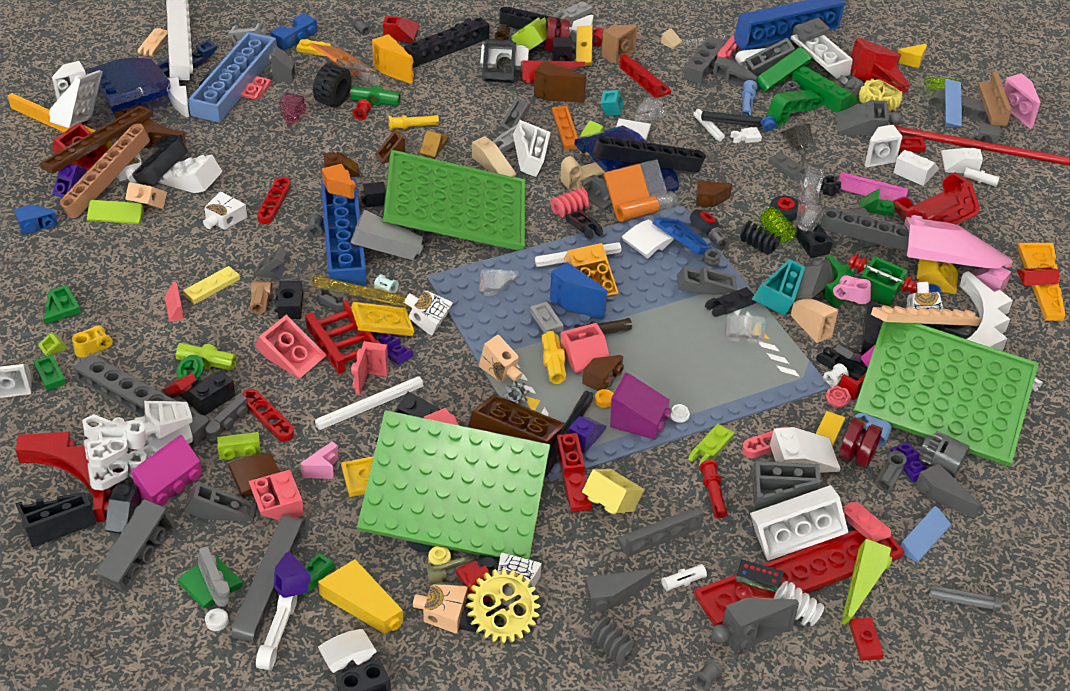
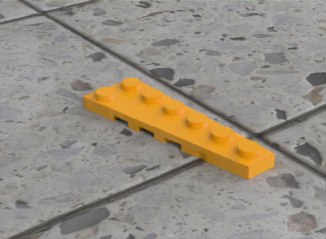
(1048, 296)

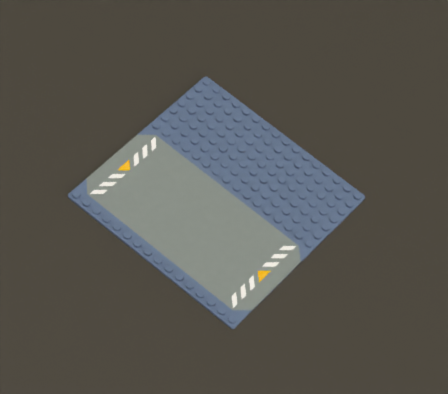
(671, 344)

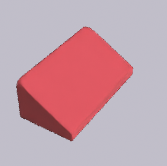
(173, 303)

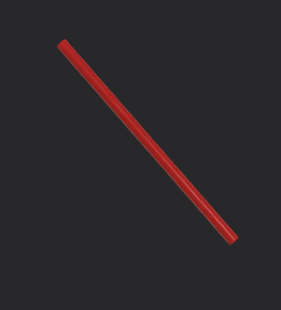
(984, 145)

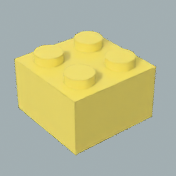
(612, 491)

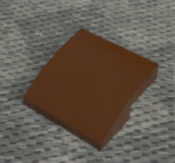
(252, 468)

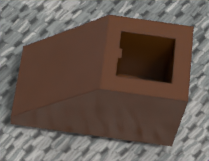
(602, 371)

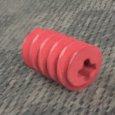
(570, 202)

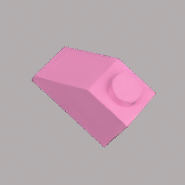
(993, 278)

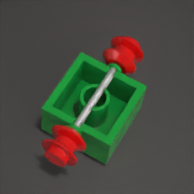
(884, 277)

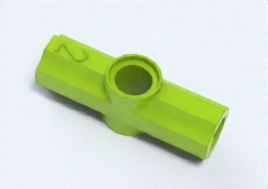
(209, 354)

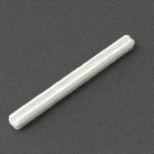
(368, 403)

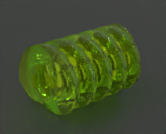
(778, 224)

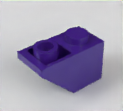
(67, 179)
(291, 577)

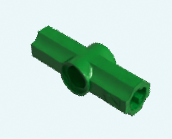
(376, 95)

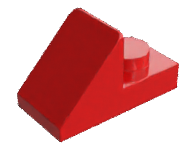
(470, 574)

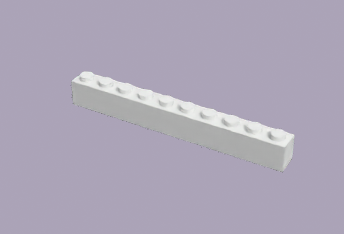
(179, 39)

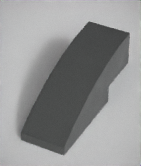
(732, 71)
(705, 281)

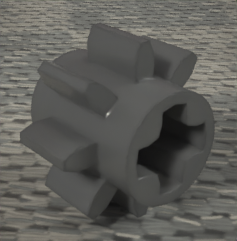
(791, 86)

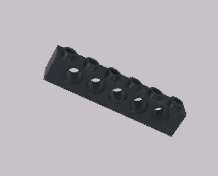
(448, 41)

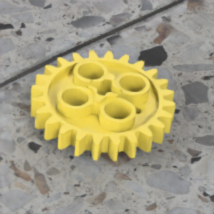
(512, 623)

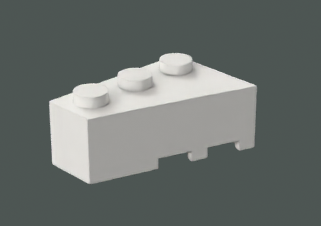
(530, 147)

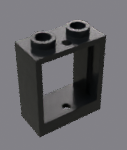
(499, 77)

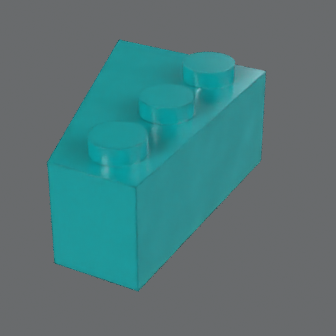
(781, 287)

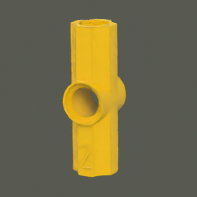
(553, 357)

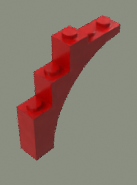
(60, 452)

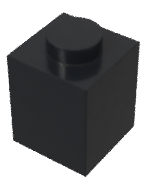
(373, 194)

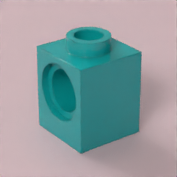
(612, 102)

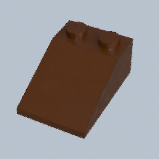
(559, 83)

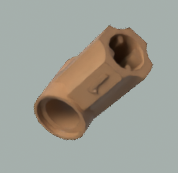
(260, 295)

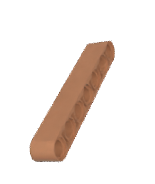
(104, 171)

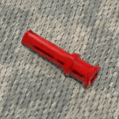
(712, 482)

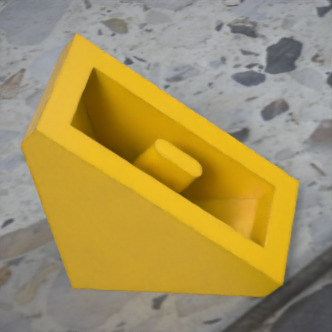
(912, 55)

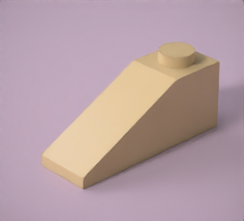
(490, 157)

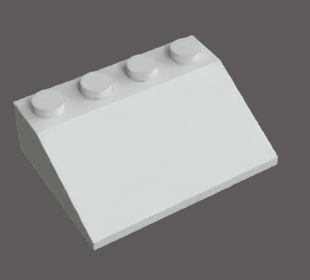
(77, 101)

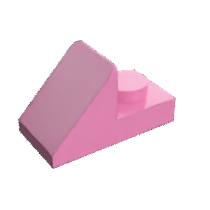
(321, 462)

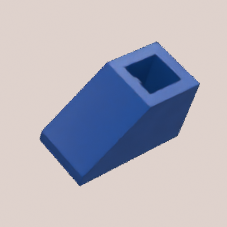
(35, 218)

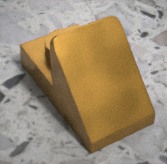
(433, 144)

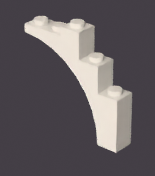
(991, 309)

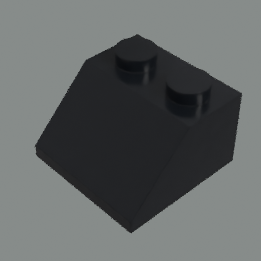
(210, 392)

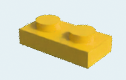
(305, 47)

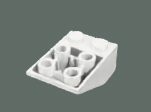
(192, 174)

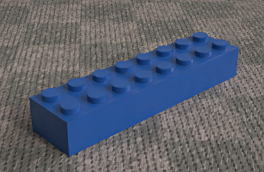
(778, 22)
(344, 259)

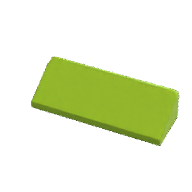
(115, 212)

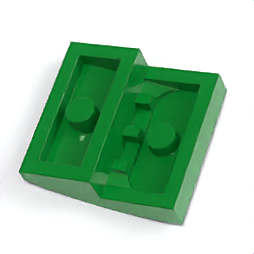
(196, 587)

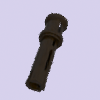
(612, 326)

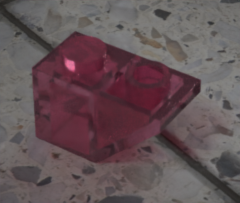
(291, 107)

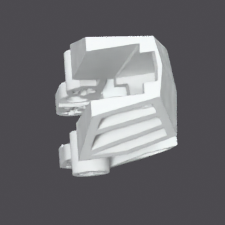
(110, 440)

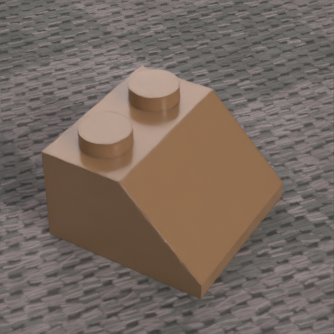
(619, 41)

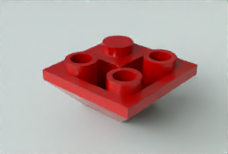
(400, 28)

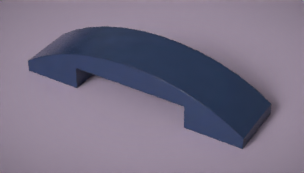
(204, 51)

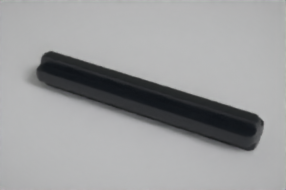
(731, 118)

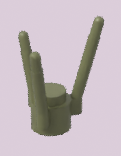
(438, 572)

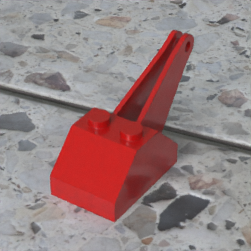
(875, 62)

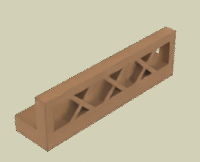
(995, 100)

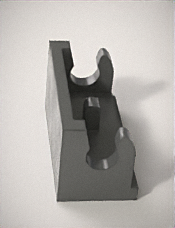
(598, 192)

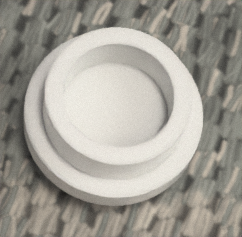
(680, 413)

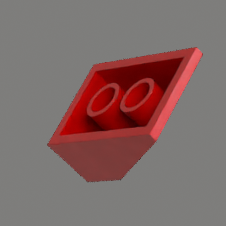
(73, 135)

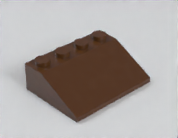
(514, 420)

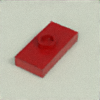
(866, 639)

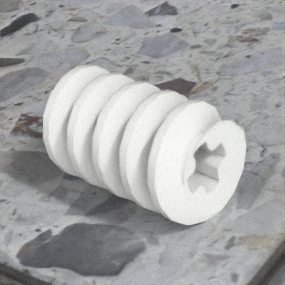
(807, 606)

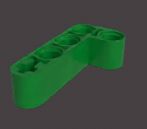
(783, 69)
(791, 102)

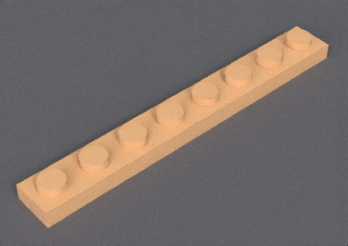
(926, 316)

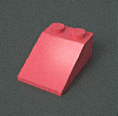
(289, 348)

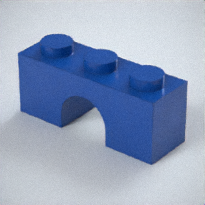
(302, 28)

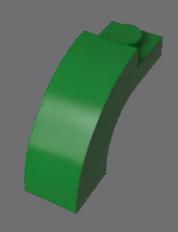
(838, 272)

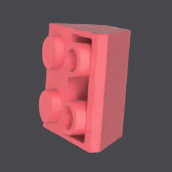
(583, 345)
(277, 495)

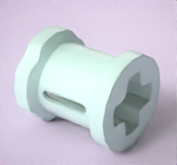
(390, 283)

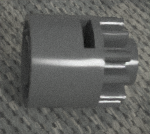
(945, 451)

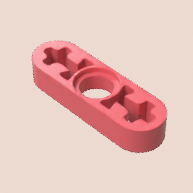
(760, 449)

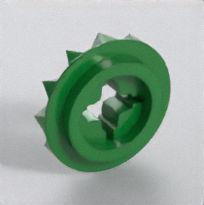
(188, 363)

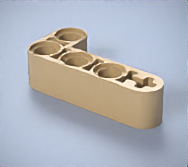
(574, 175)

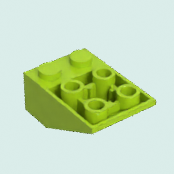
(531, 34)

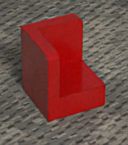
(852, 385)

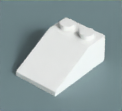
(803, 447)

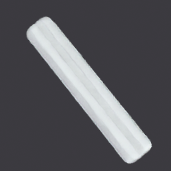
(710, 126)

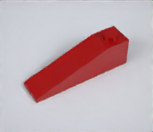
(528, 68)

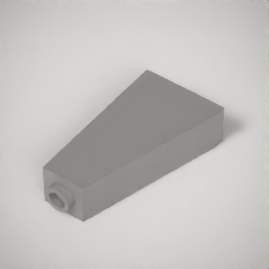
(386, 237)

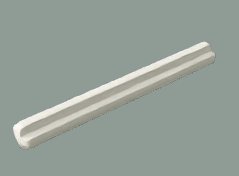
(557, 258)

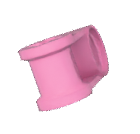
(855, 289)

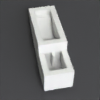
(178, 96)

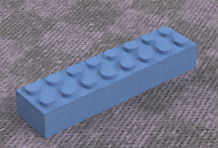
(228, 80)

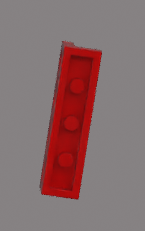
(643, 77)

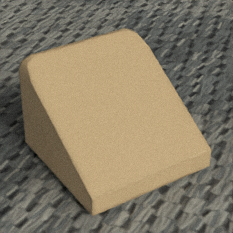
(670, 39)

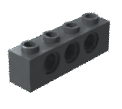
(703, 61)

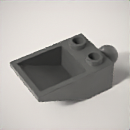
(866, 118)
(755, 621)

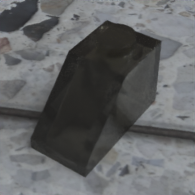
(798, 136)

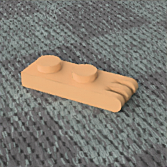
(153, 42)

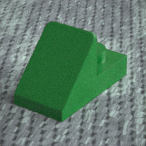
(875, 205)

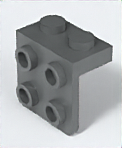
(810, 30)

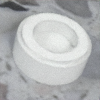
(216, 619)

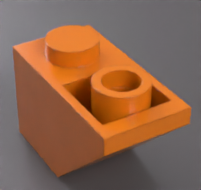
(338, 181)

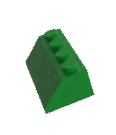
(834, 96)

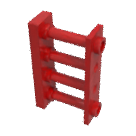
(330, 348)

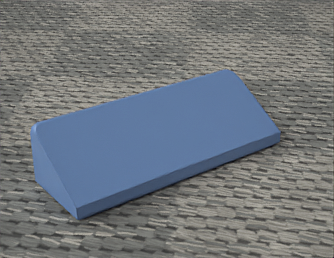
(953, 106)
(925, 534)

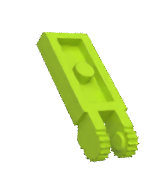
(712, 444)

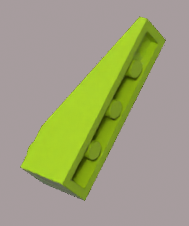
(869, 566)

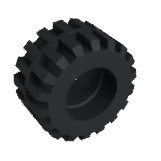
(332, 85)

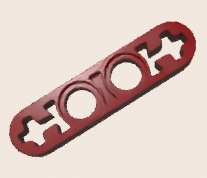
(262, 217)
(270, 413)

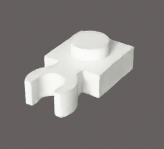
(748, 135)

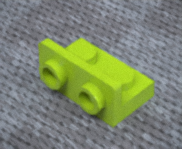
(238, 445)

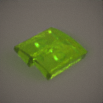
(938, 82)

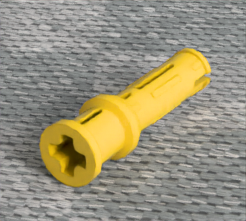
(405, 122)

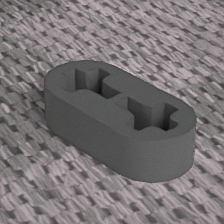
(331, 298)

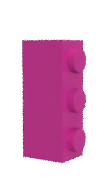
(167, 472)

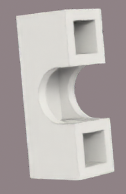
(522, 53)

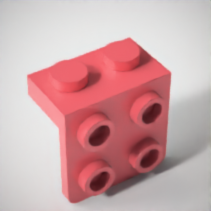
(370, 360)

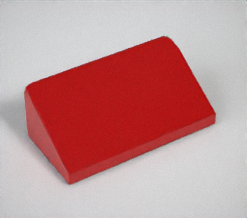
(1039, 276)

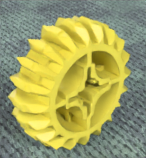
(881, 91)

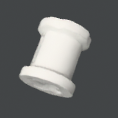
(835, 375)

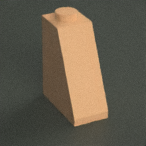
(815, 318)

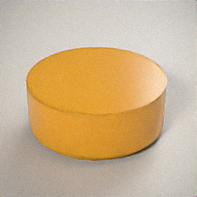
(603, 398)

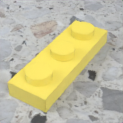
(211, 285)

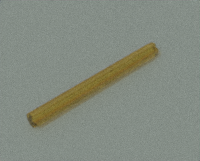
(359, 290)

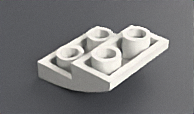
(647, 238)
(345, 647)

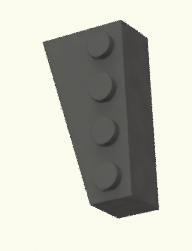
(135, 544)

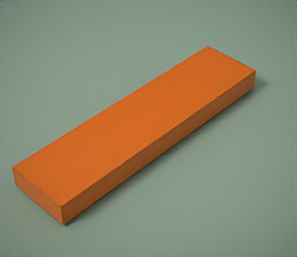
(565, 126)

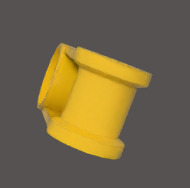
(90, 341)

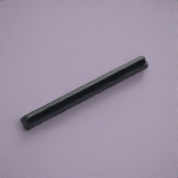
(579, 410)

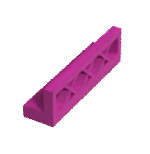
(865, 186)

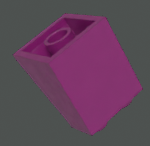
(638, 408)

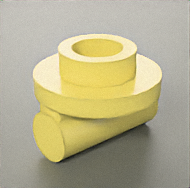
(439, 556)

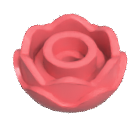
(838, 396)

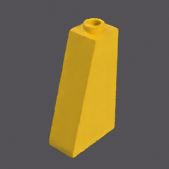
(362, 597)

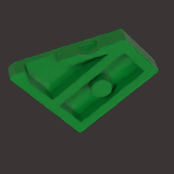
(60, 305)

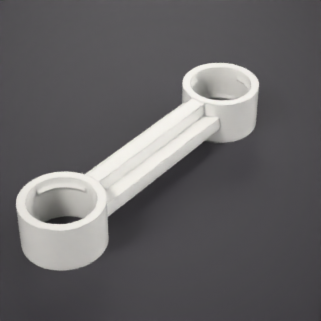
(267, 653)

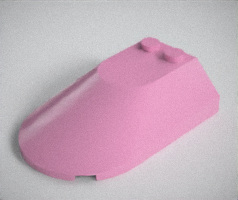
(950, 244)

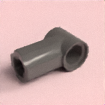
(891, 471)

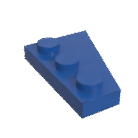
(682, 233)

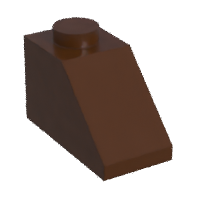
(333, 158)
(712, 193)

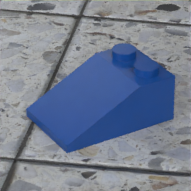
(577, 292)

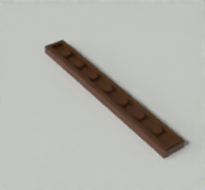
(95, 140)

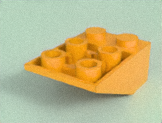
(392, 59)
(594, 264)

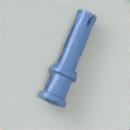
(748, 95)

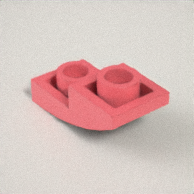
(257, 88)

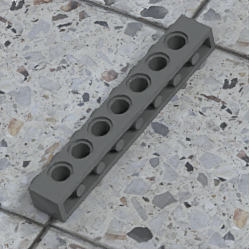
(129, 391)

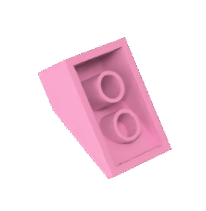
(1022, 98)

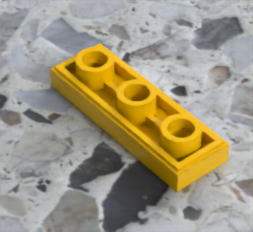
(584, 44)

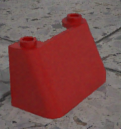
(951, 206)

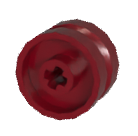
(554, 32)
(857, 442)

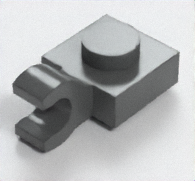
(853, 85)

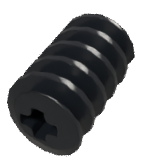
(758, 238)

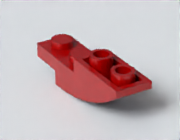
(573, 472)

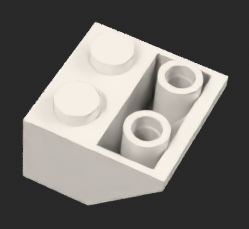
(66, 76)

